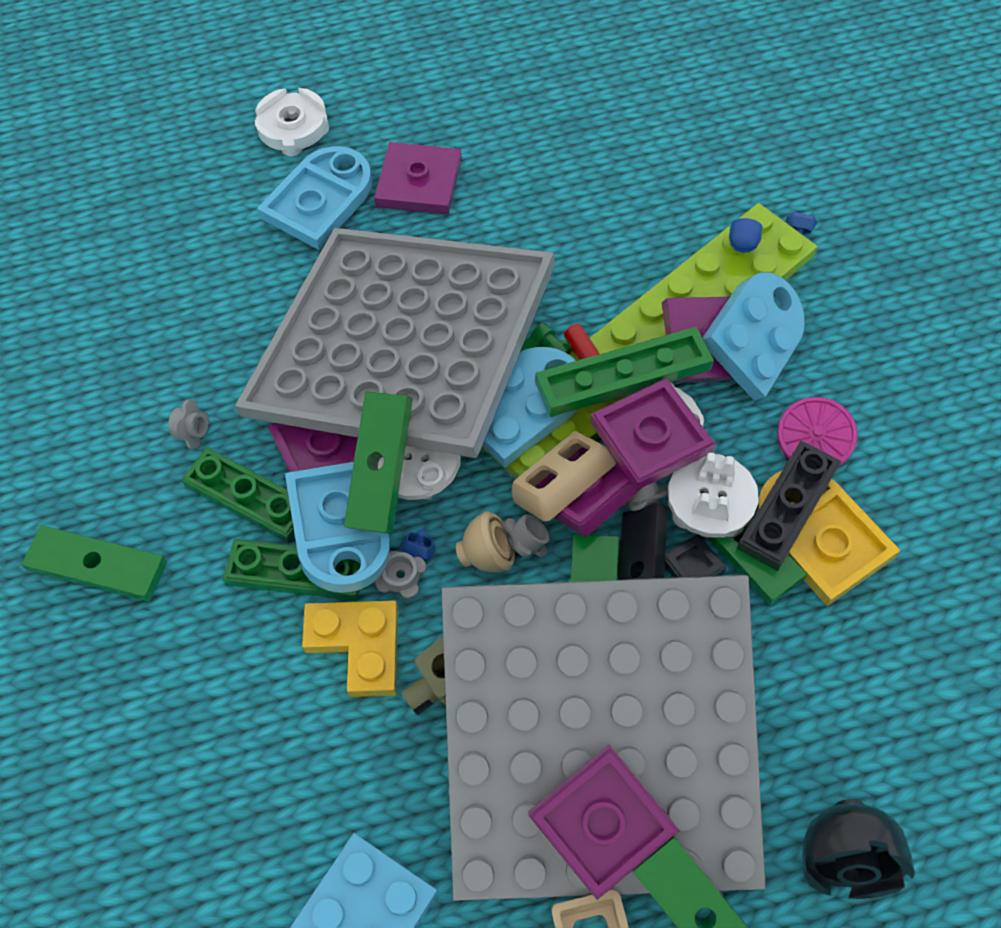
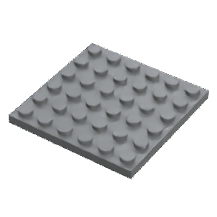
(401, 321)
(561, 672)

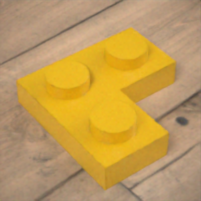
(365, 632)

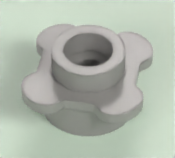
(188, 424)
(646, 496)
(527, 535)
(404, 563)

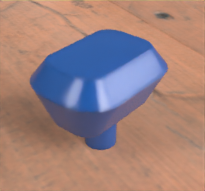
(801, 222)
(418, 545)

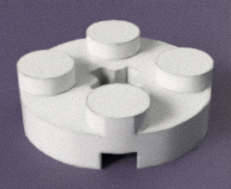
(293, 135)

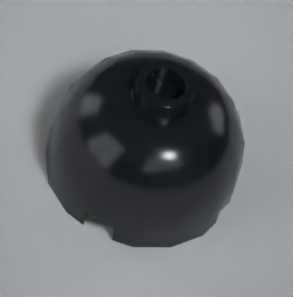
(856, 849)

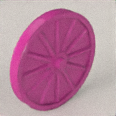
(820, 424)

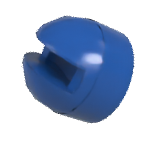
(745, 234)

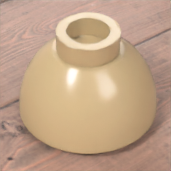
(486, 545)

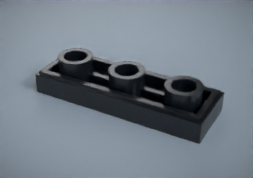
(777, 520)
(643, 543)

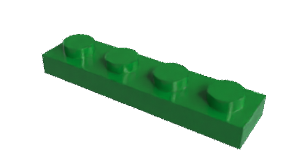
(623, 371)

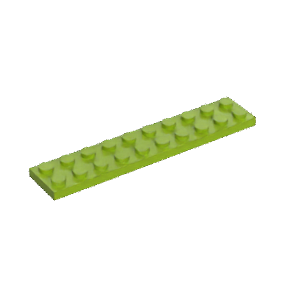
(707, 273)

